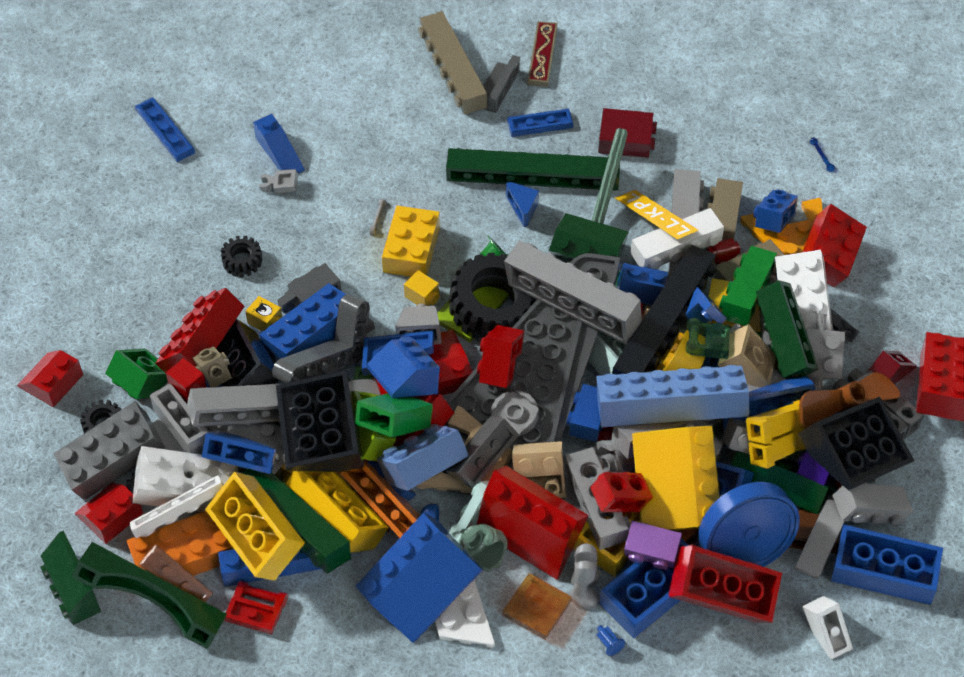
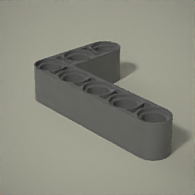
(332, 355)

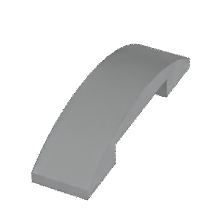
(821, 540)

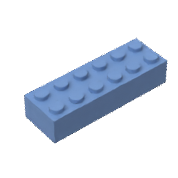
(672, 396)

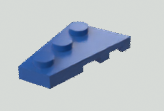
(373, 345)

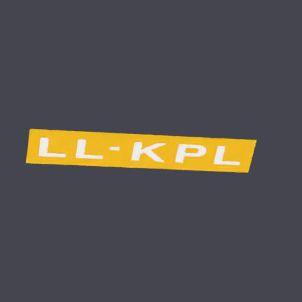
(656, 214)

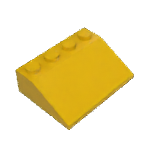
(679, 474)

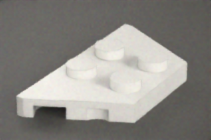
(465, 620)

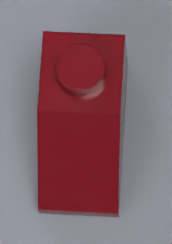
(893, 365)

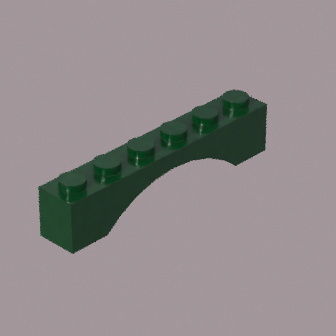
(106, 570)

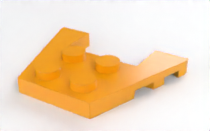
(794, 235)

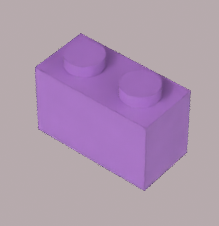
(652, 545)

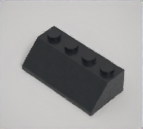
(247, 357)

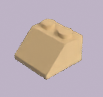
(752, 354)

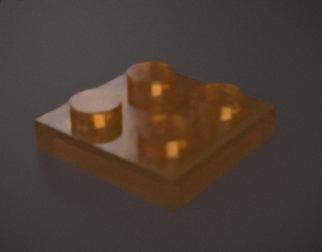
(537, 606)

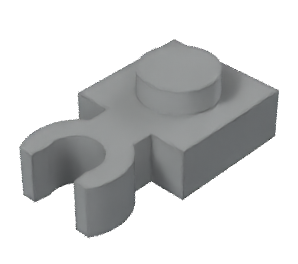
(282, 182)

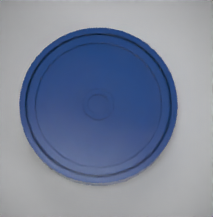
(751, 523)

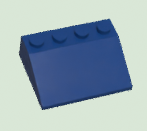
(419, 577)

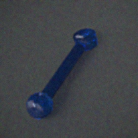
(829, 167)

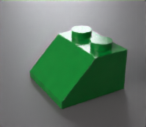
(136, 372)

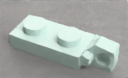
(470, 511)

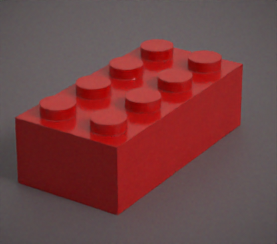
(201, 328)
(941, 377)
(725, 584)

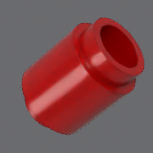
(725, 250)

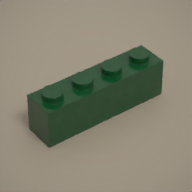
(786, 330)

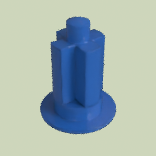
(610, 640)

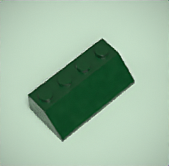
(801, 490)

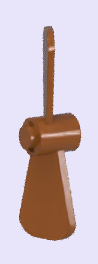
(824, 403)

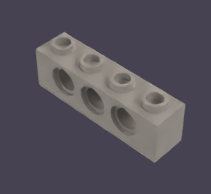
(605, 531)

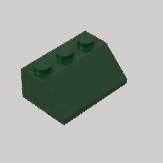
(582, 236)
(59, 565)

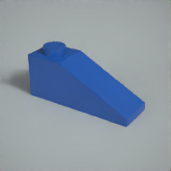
(276, 144)
(238, 451)

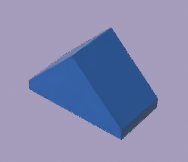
(523, 201)

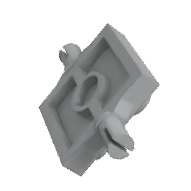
(828, 352)

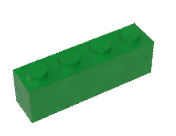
(750, 277)

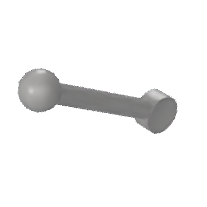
(382, 203)

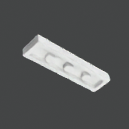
(171, 510)

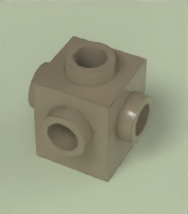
(213, 366)

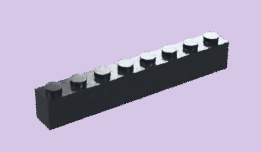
(666, 313)

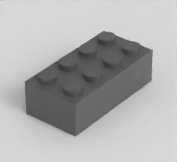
(107, 450)

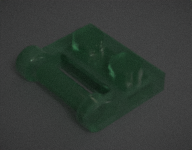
(716, 339)

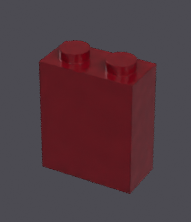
(639, 131)

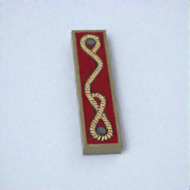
(542, 54)

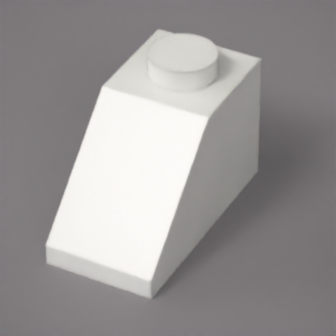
(828, 626)

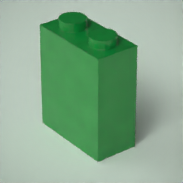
(393, 415)

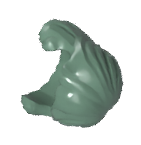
(484, 545)

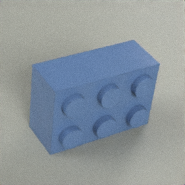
(422, 456)

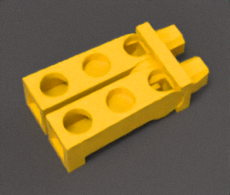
(777, 435)

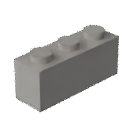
(175, 416)
(873, 504)

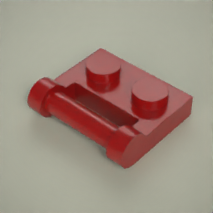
(253, 613)

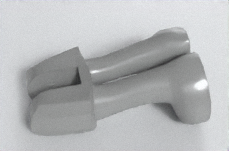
(585, 576)

